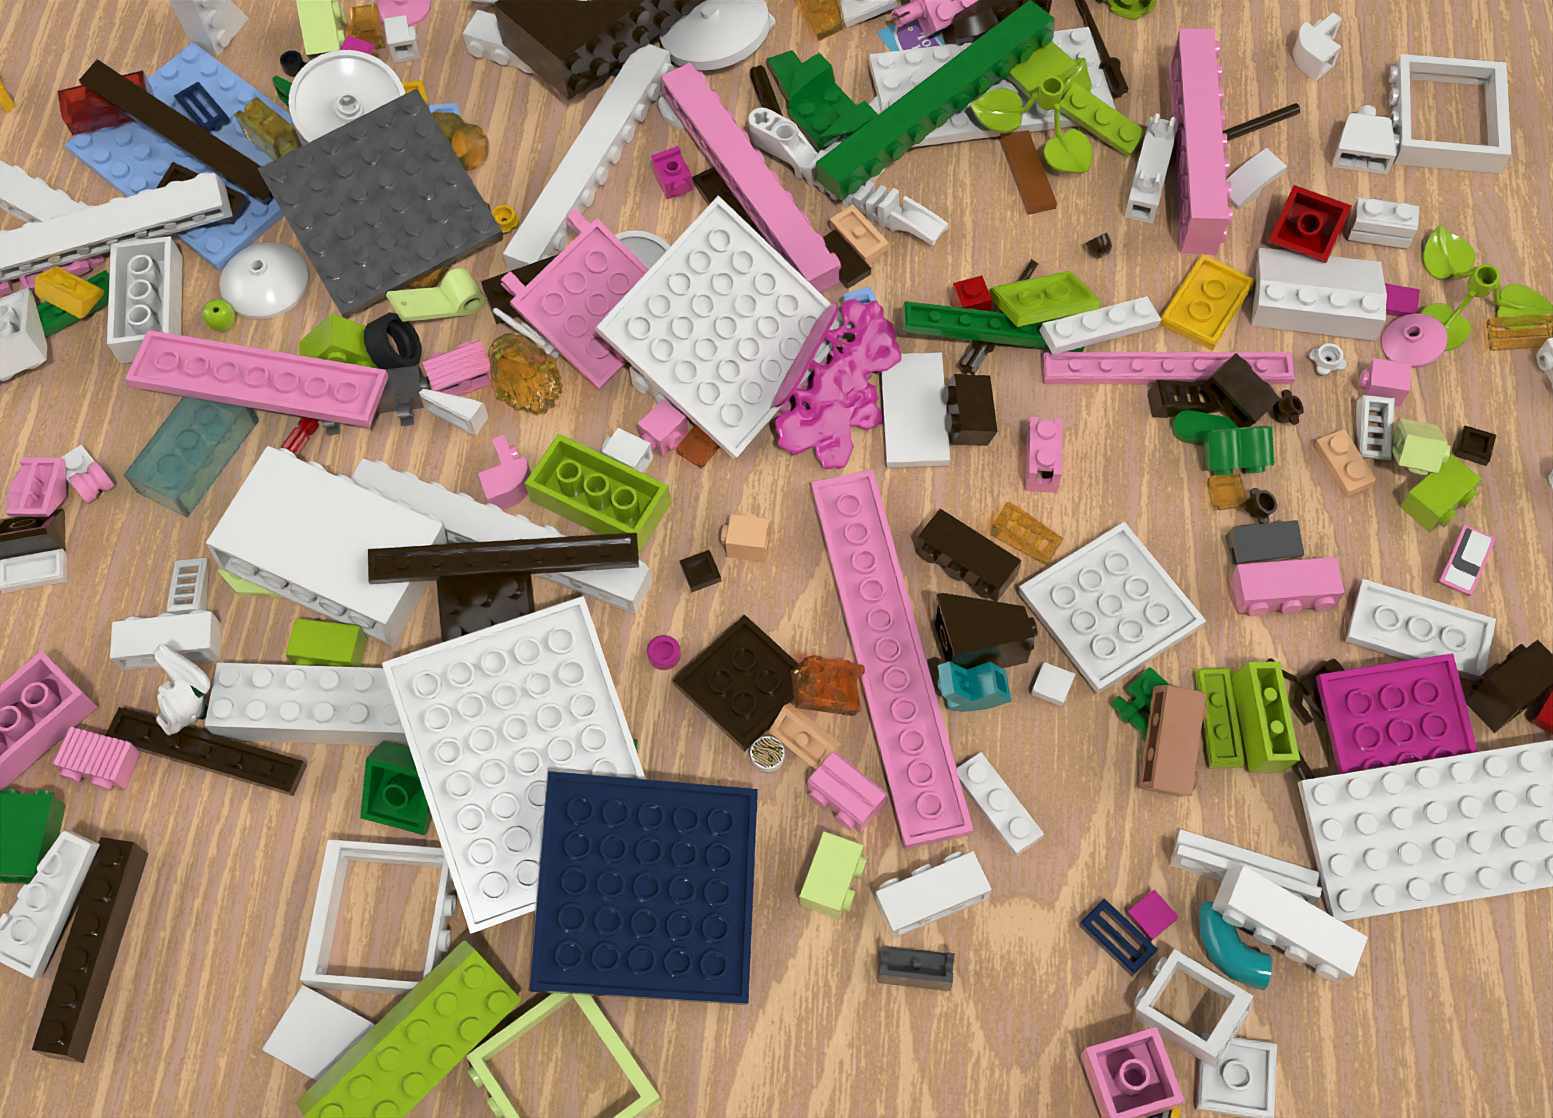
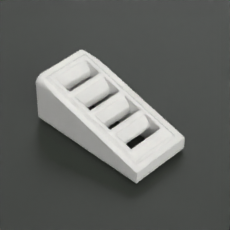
(1386, 407)
(459, 411)
(177, 586)

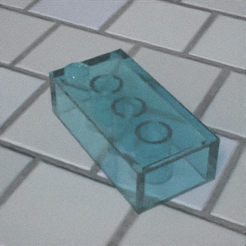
(190, 452)

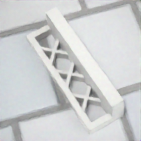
(1214, 858)

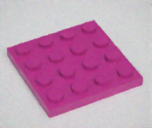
(1396, 713)

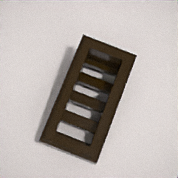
(1163, 401)

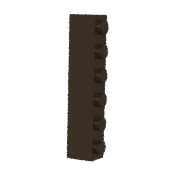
(90, 951)

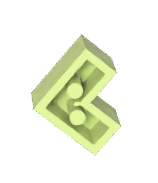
(321, 26)

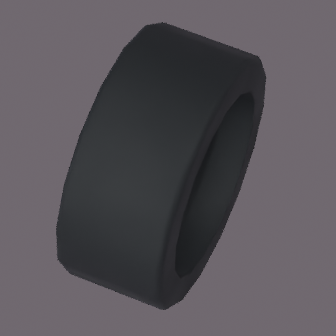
(404, 336)

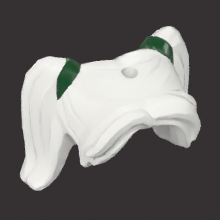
(183, 696)

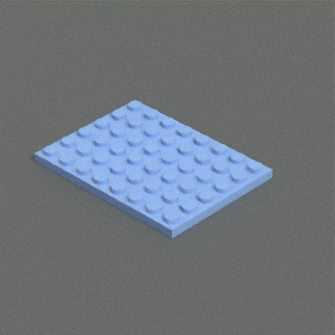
(137, 158)

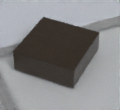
(1475, 445)
(700, 571)

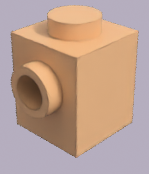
(746, 537)

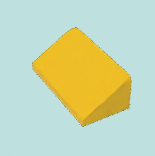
(67, 291)

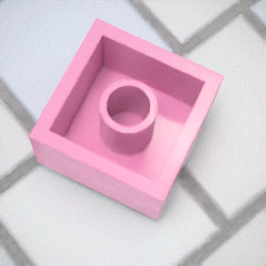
(1132, 1076)

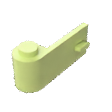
(455, 297)

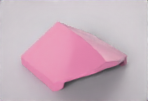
(37, 487)

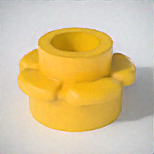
(507, 213)

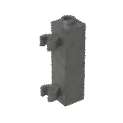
(399, 395)

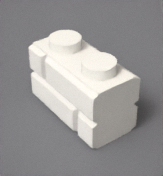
(1383, 222)

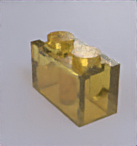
(264, 127)

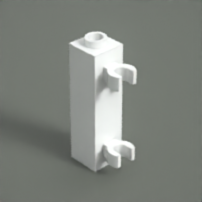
(1151, 169)

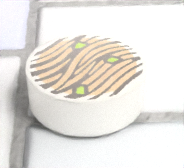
(767, 754)

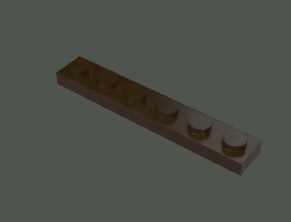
(209, 752)

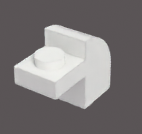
(1315, 49)

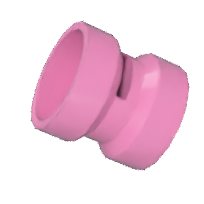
(90, 483)

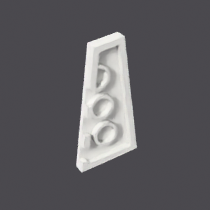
(44, 905)

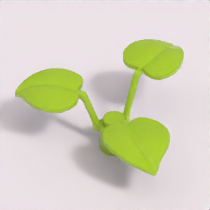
(1002, 113)
(1451, 255)

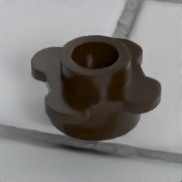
(1288, 408)
(1260, 505)

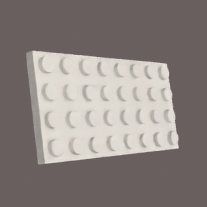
(902, 70)
(1433, 830)

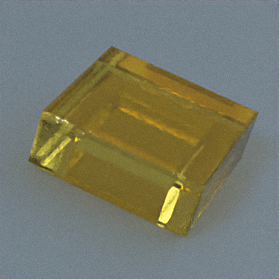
(1226, 492)

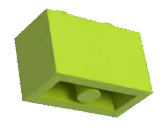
(1440, 493)
(326, 644)

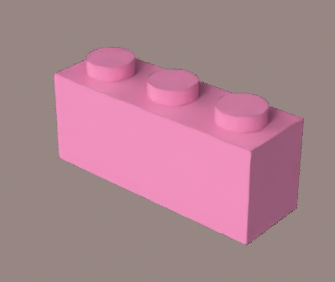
(1287, 586)

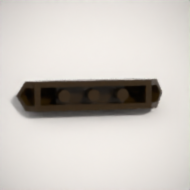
(982, 17)

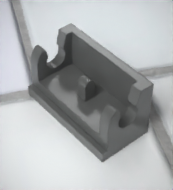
(1264, 542)
(916, 968)

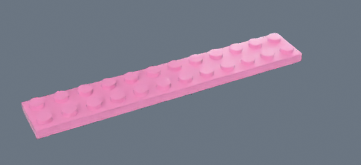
(896, 673)

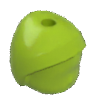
(219, 315)

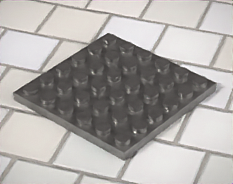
(380, 202)

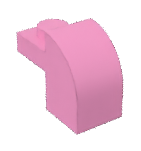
(506, 483)

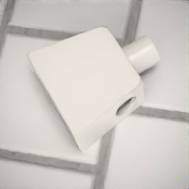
(1366, 143)

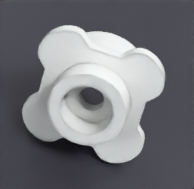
(1330, 352)

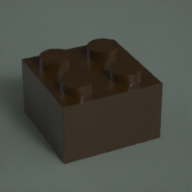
(1512, 685)

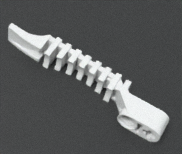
(784, 140)

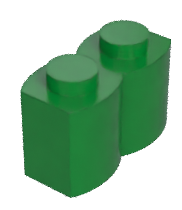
(1238, 448)

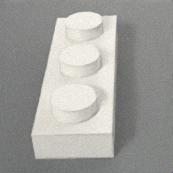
(998, 804)

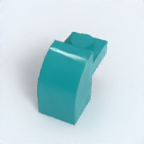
(973, 688)

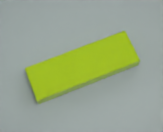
(1221, 723)

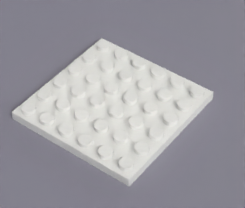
(719, 325)

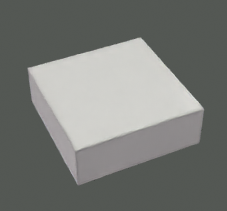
(1053, 684)

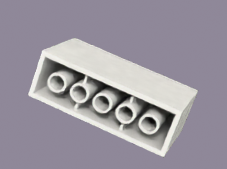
(311, 539)

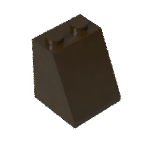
(983, 631)

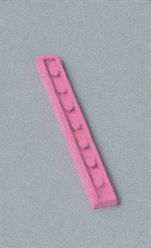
(1153, 366)

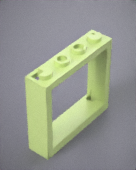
(499, 1101)

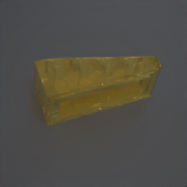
(1031, 525)

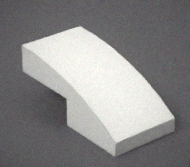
(1253, 176)

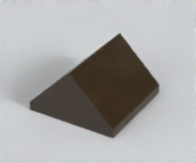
(32, 534)

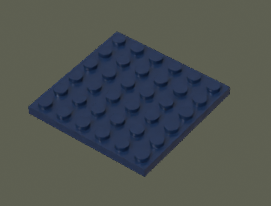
(645, 889)

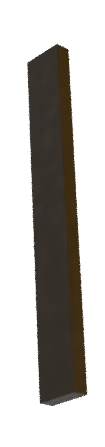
(176, 129)
(502, 558)

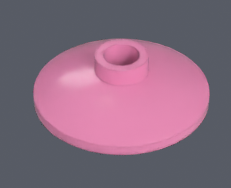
(413, 9)
(1418, 349)

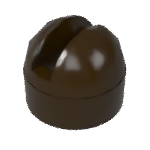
(1099, 243)

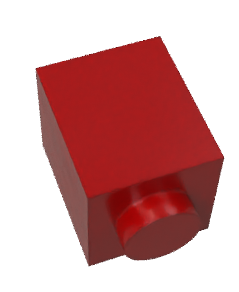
(971, 294)

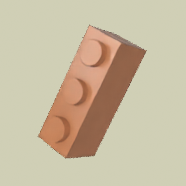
(1173, 741)

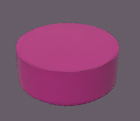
(663, 652)

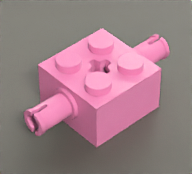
(931, 14)

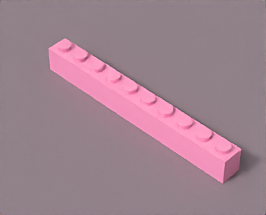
(749, 177)

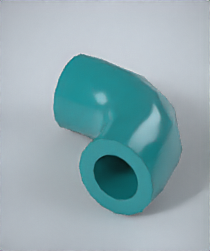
(1231, 953)

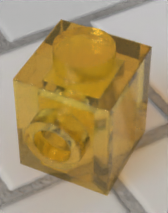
(367, 25)

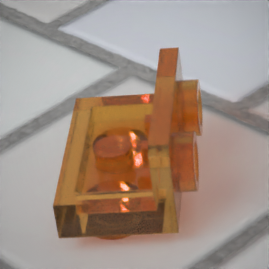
(827, 685)

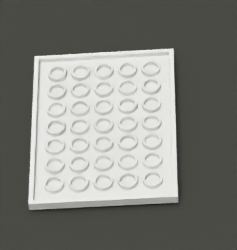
(487, 728)

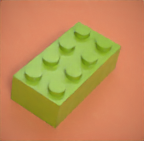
(597, 491)

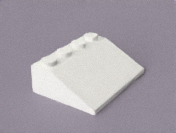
(1319, 297)
(21, 334)

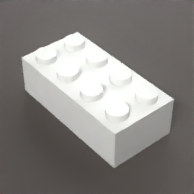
(143, 293)

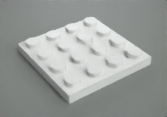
(1111, 607)

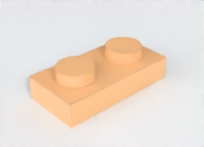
(859, 233)
(1345, 463)
(803, 736)

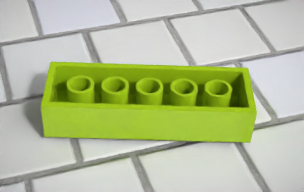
(415, 1042)

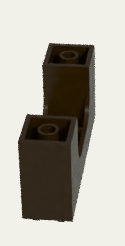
(582, 40)

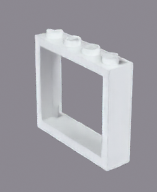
(1445, 154)
(327, 908)

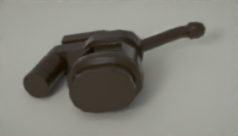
(1307, 688)

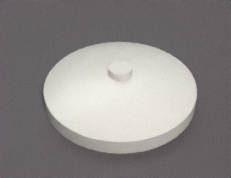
(717, 33)
(339, 90)

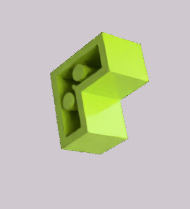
(337, 341)

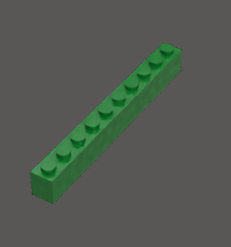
(934, 100)

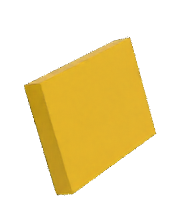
(1207, 302)

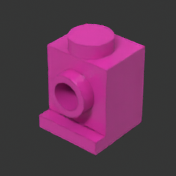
(672, 172)

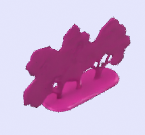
(839, 389)

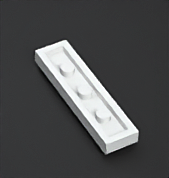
(1100, 325)

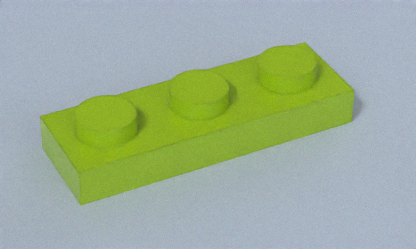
(1101, 119)

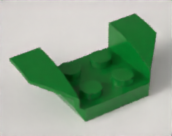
(822, 107)

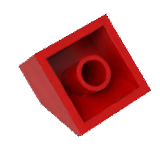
(1310, 224)

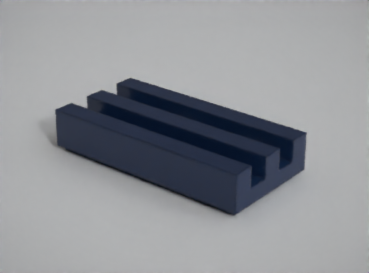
(212, 122)
(1108, 946)

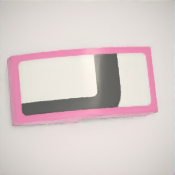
(1466, 560)

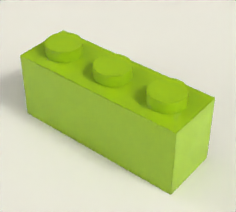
(1265, 717)

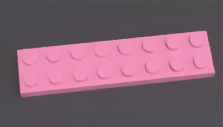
(257, 378)

